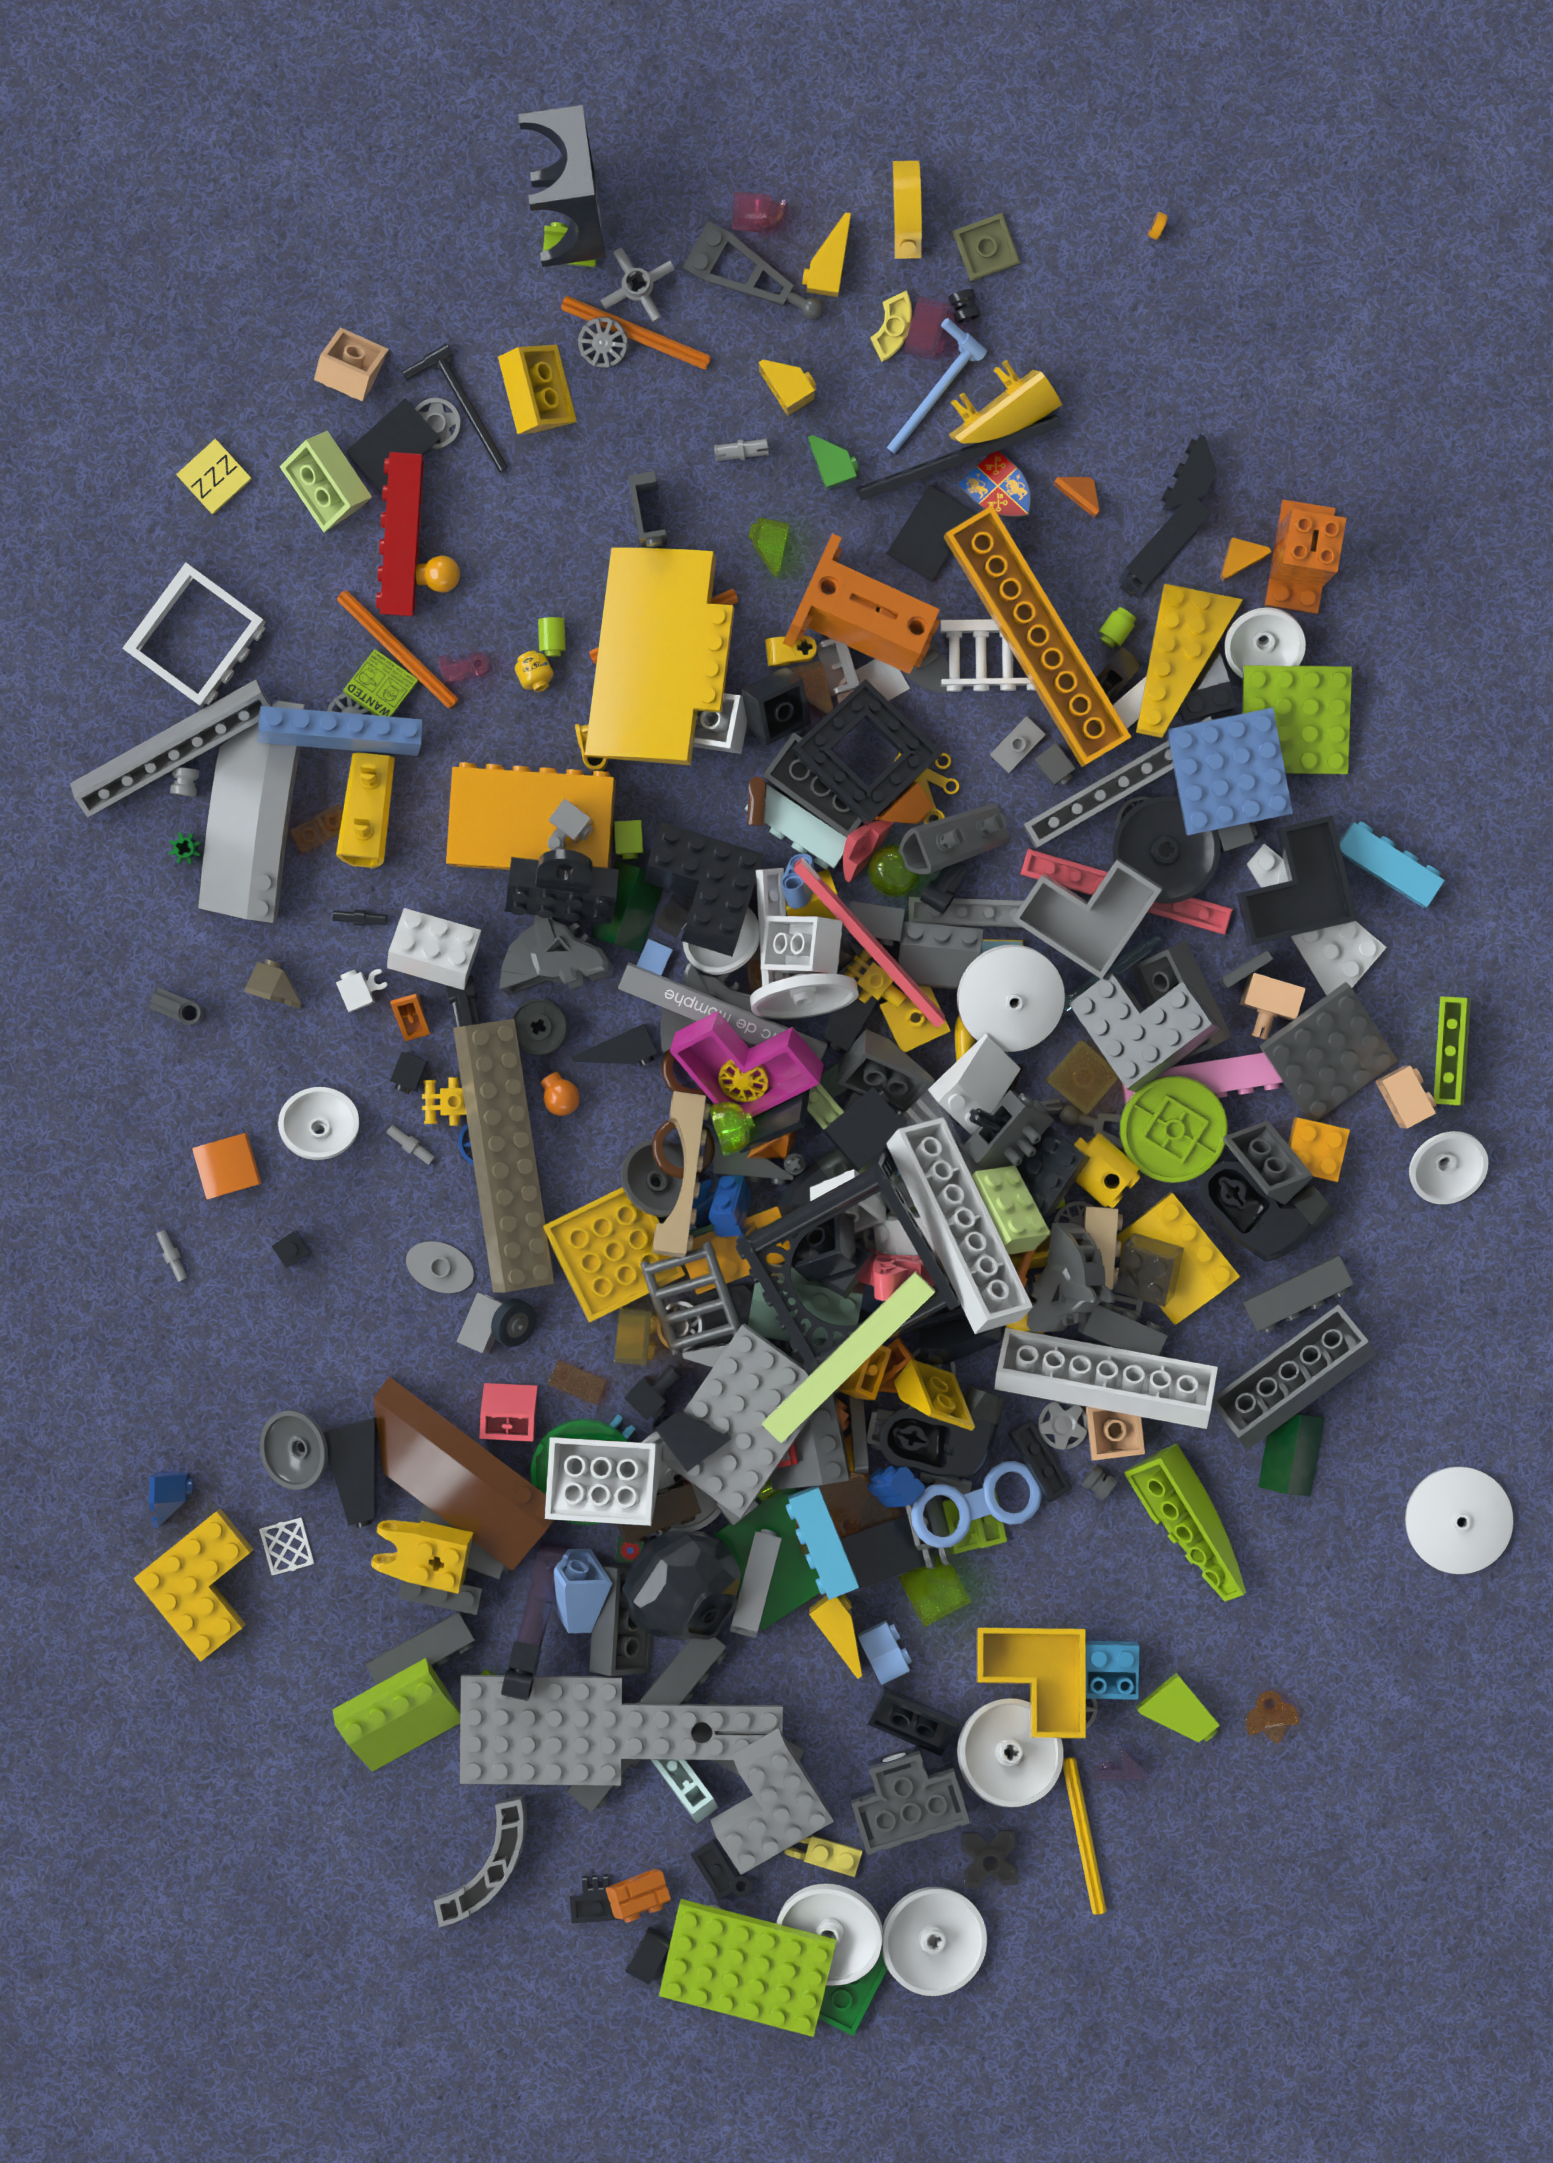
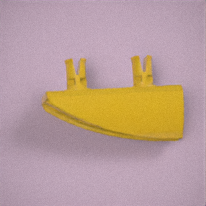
(1019, 406)
(366, 810)

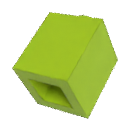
(629, 839)

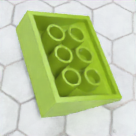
(397, 1715)

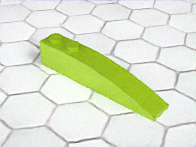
(1181, 1503)

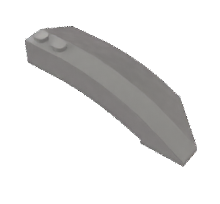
(248, 826)

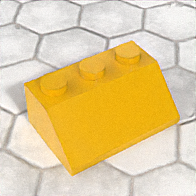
(537, 388)

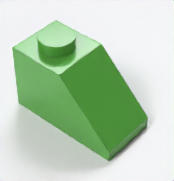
(833, 463)

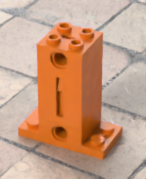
(1304, 555)
(864, 614)

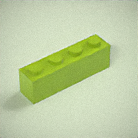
(1452, 1050)

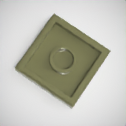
(986, 247)

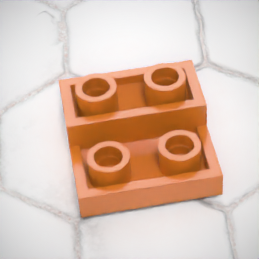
(226, 1165)

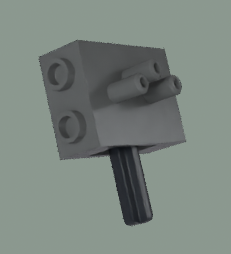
(1007, 1131)

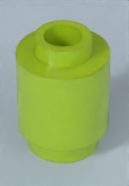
(1117, 627)

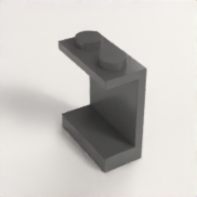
(642, 483)

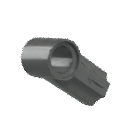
(176, 1007)

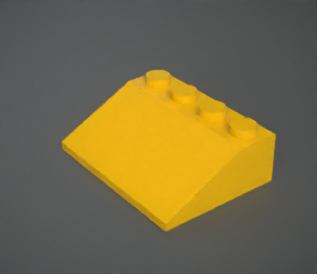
(1202, 1268)

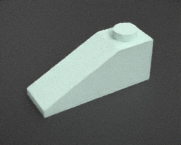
(687, 1787)

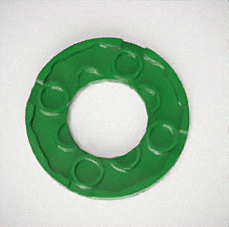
(573, 1429)

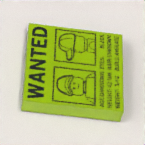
(380, 685)

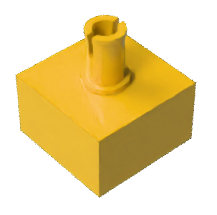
(910, 1025)

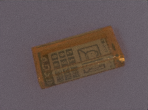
(577, 1382)

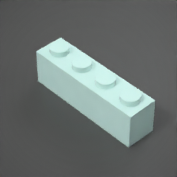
(803, 830)

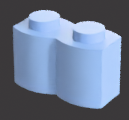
(884, 1652)

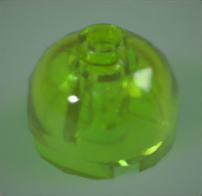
(888, 873)
(731, 1126)

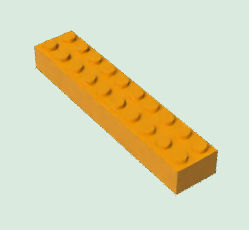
(1036, 636)

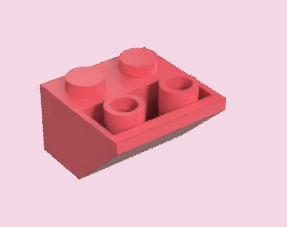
(508, 1412)

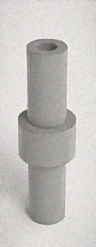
(410, 1144)
(171, 1255)

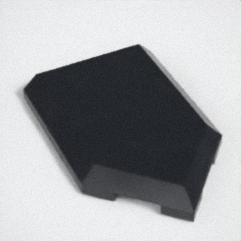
(845, 1281)

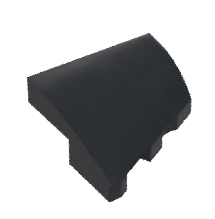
(690, 1439)

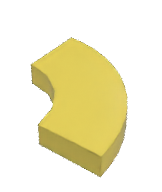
(895, 326)

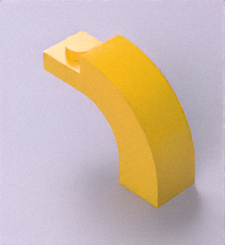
(907, 209)

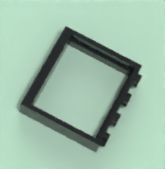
(1163, 547)

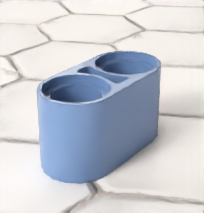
(795, 889)

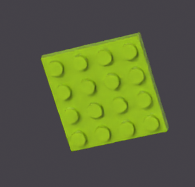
(1309, 713)

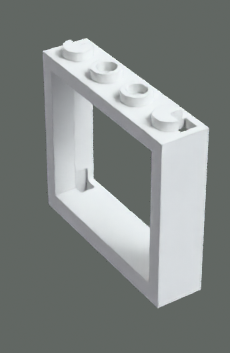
(161, 608)

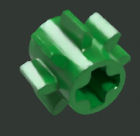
(177, 851)

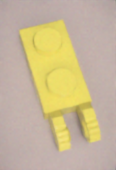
(828, 1855)

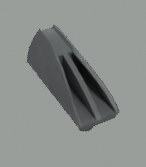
(953, 839)

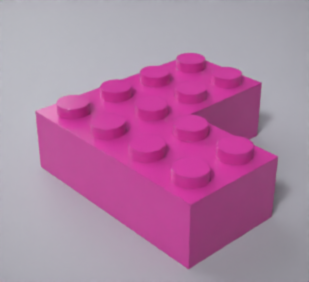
(712, 1042)

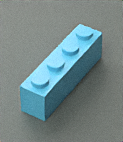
(1390, 865)
(822, 1542)

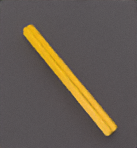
(1084, 1835)

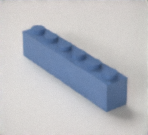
(339, 731)

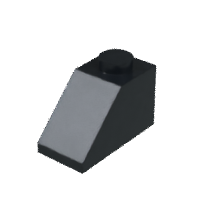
(1118, 673)

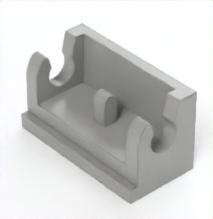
(837, 665)
(477, 1326)

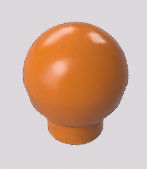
(560, 1095)

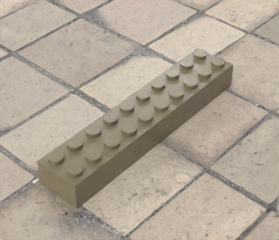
(503, 1155)

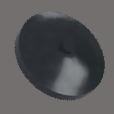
(1156, 845)

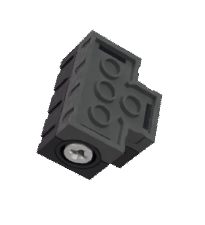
(907, 1801)

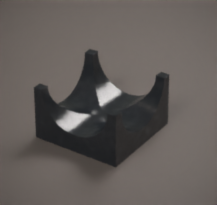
(569, 185)

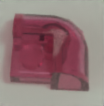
(758, 213)

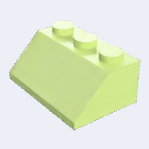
(325, 480)

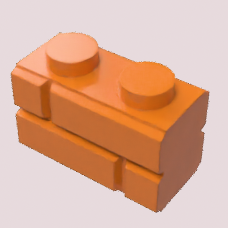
(638, 1894)

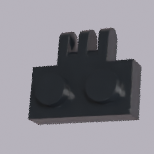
(593, 1904)

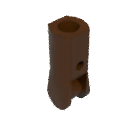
(756, 802)

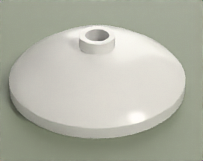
(1283, 646)
(717, 963)
(316, 1110)
(1456, 1176)

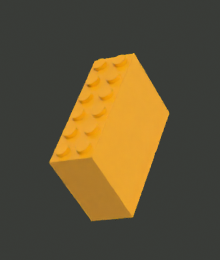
(508, 812)

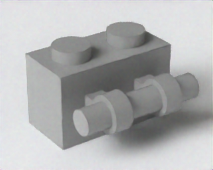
(569, 822)

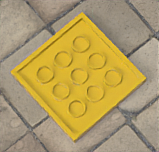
(603, 1253)

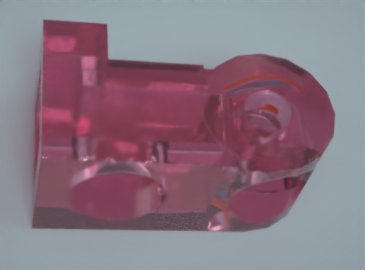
(463, 669)

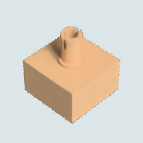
(1271, 1000)

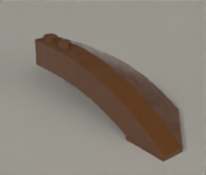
(457, 1476)

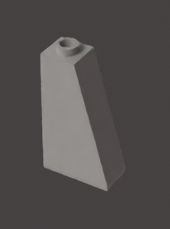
(756, 1583)

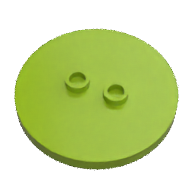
(1173, 1128)

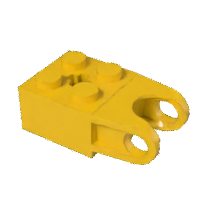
(425, 1554)

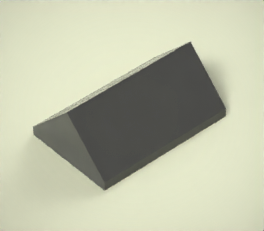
(1269, 1160)

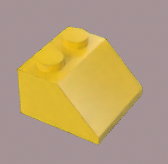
(788, 384)

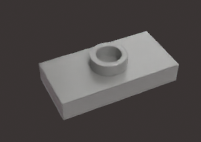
(1017, 744)

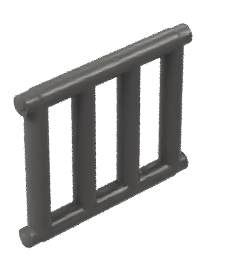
(666, 1320)

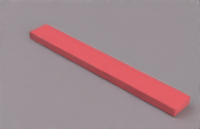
(1087, 879)
(869, 942)

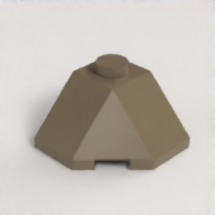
(273, 984)

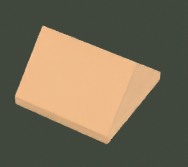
(1114, 1434)

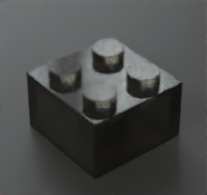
(1149, 1269)

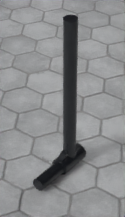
(440, 360)

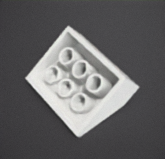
(602, 1481)

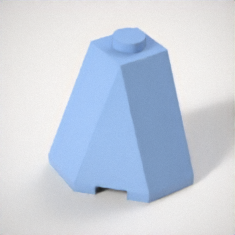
(580, 1590)

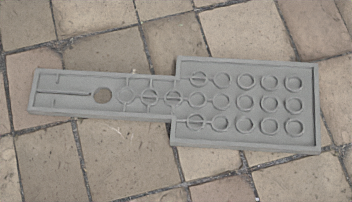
(581, 1731)

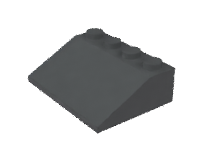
(819, 1452)

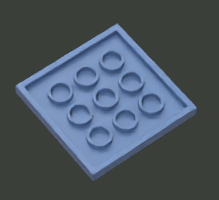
(1229, 771)

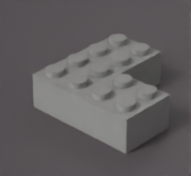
(1091, 930)
(778, 1813)

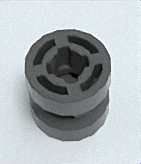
(1099, 1482)

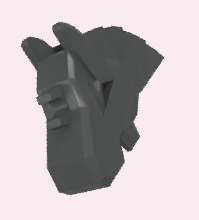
(541, 957)
(708, 984)
(1070, 1282)

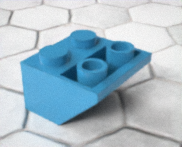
(1112, 1670)

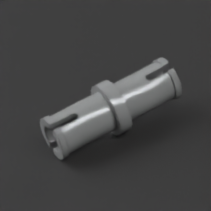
(741, 450)

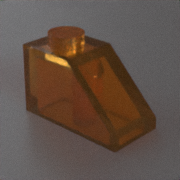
(815, 686)

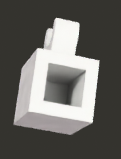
(357, 990)

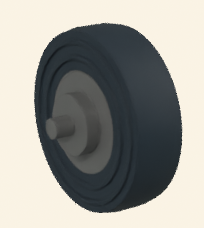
(513, 1322)

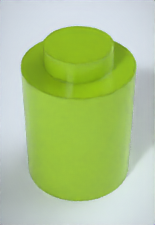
(551, 636)

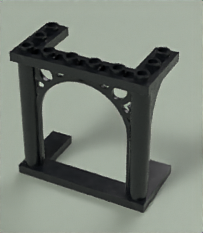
(757, 1243)

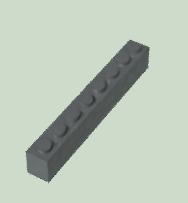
(671, 1687)

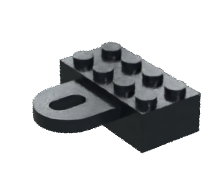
(562, 887)

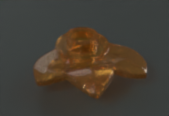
(1272, 1720)

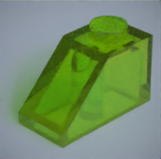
(770, 542)

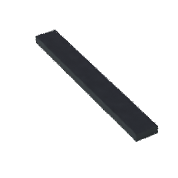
(956, 458)

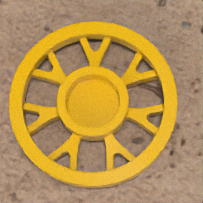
(743, 1082)

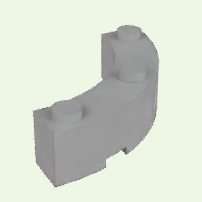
(507, 1848)

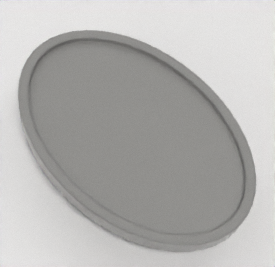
(440, 1267)

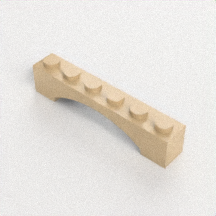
(687, 1114)

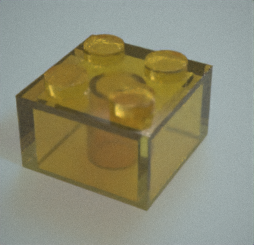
(1082, 1077)
(634, 1335)

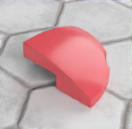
(862, 845)

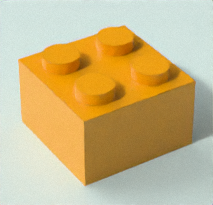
(1319, 1147)

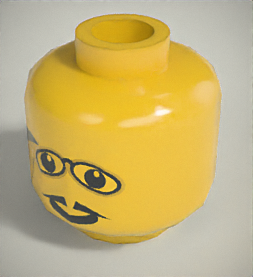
(534, 671)

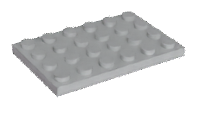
(735, 1400)

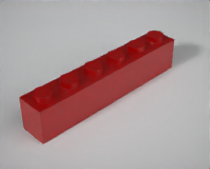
(402, 534)

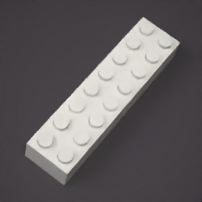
(959, 1225)
(1106, 1378)

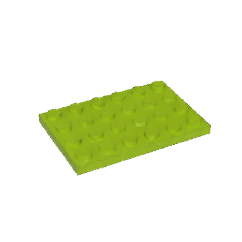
(747, 1967)

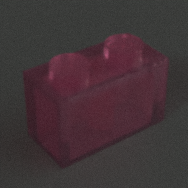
(926, 329)

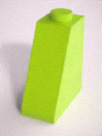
(1179, 1709)

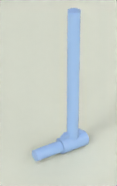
(970, 350)

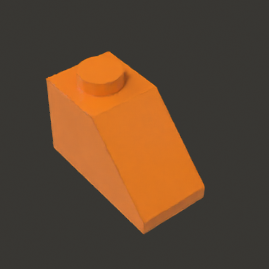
(908, 807)

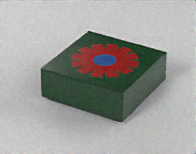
(627, 1552)

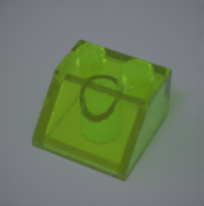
(934, 1591)

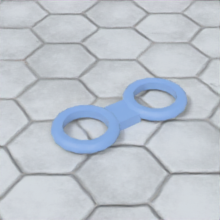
(975, 1505)

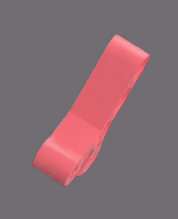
(891, 1271)

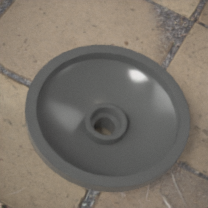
(638, 1171)
(284, 1453)

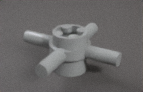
(644, 293)

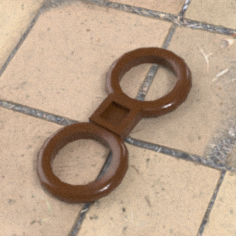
(666, 1127)

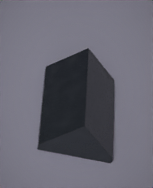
(913, 1721)

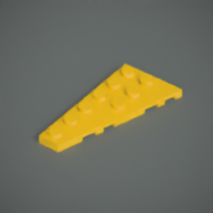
(1183, 641)

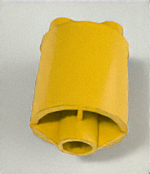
(1105, 1160)

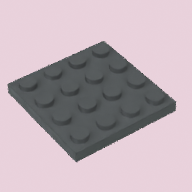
(1328, 1053)

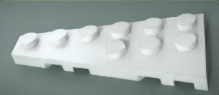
(1332, 953)

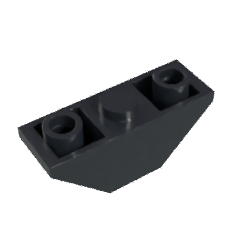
(1192, 477)

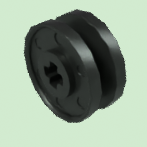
(555, 1023)

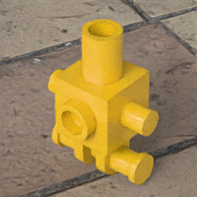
(874, 981)
(450, 1101)

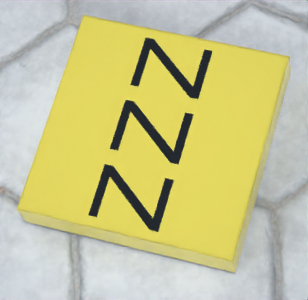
(214, 476)

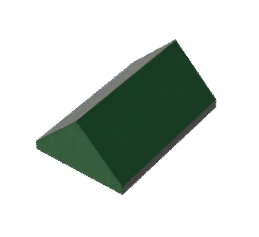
(632, 910)
(1292, 1455)

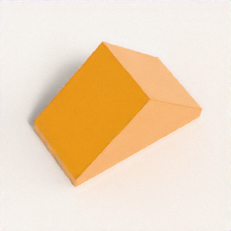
(1241, 555)

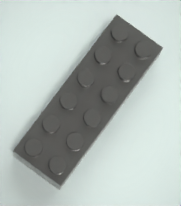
(1293, 1377)

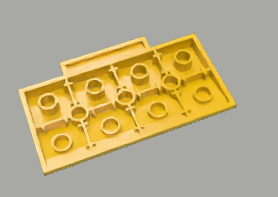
(658, 655)

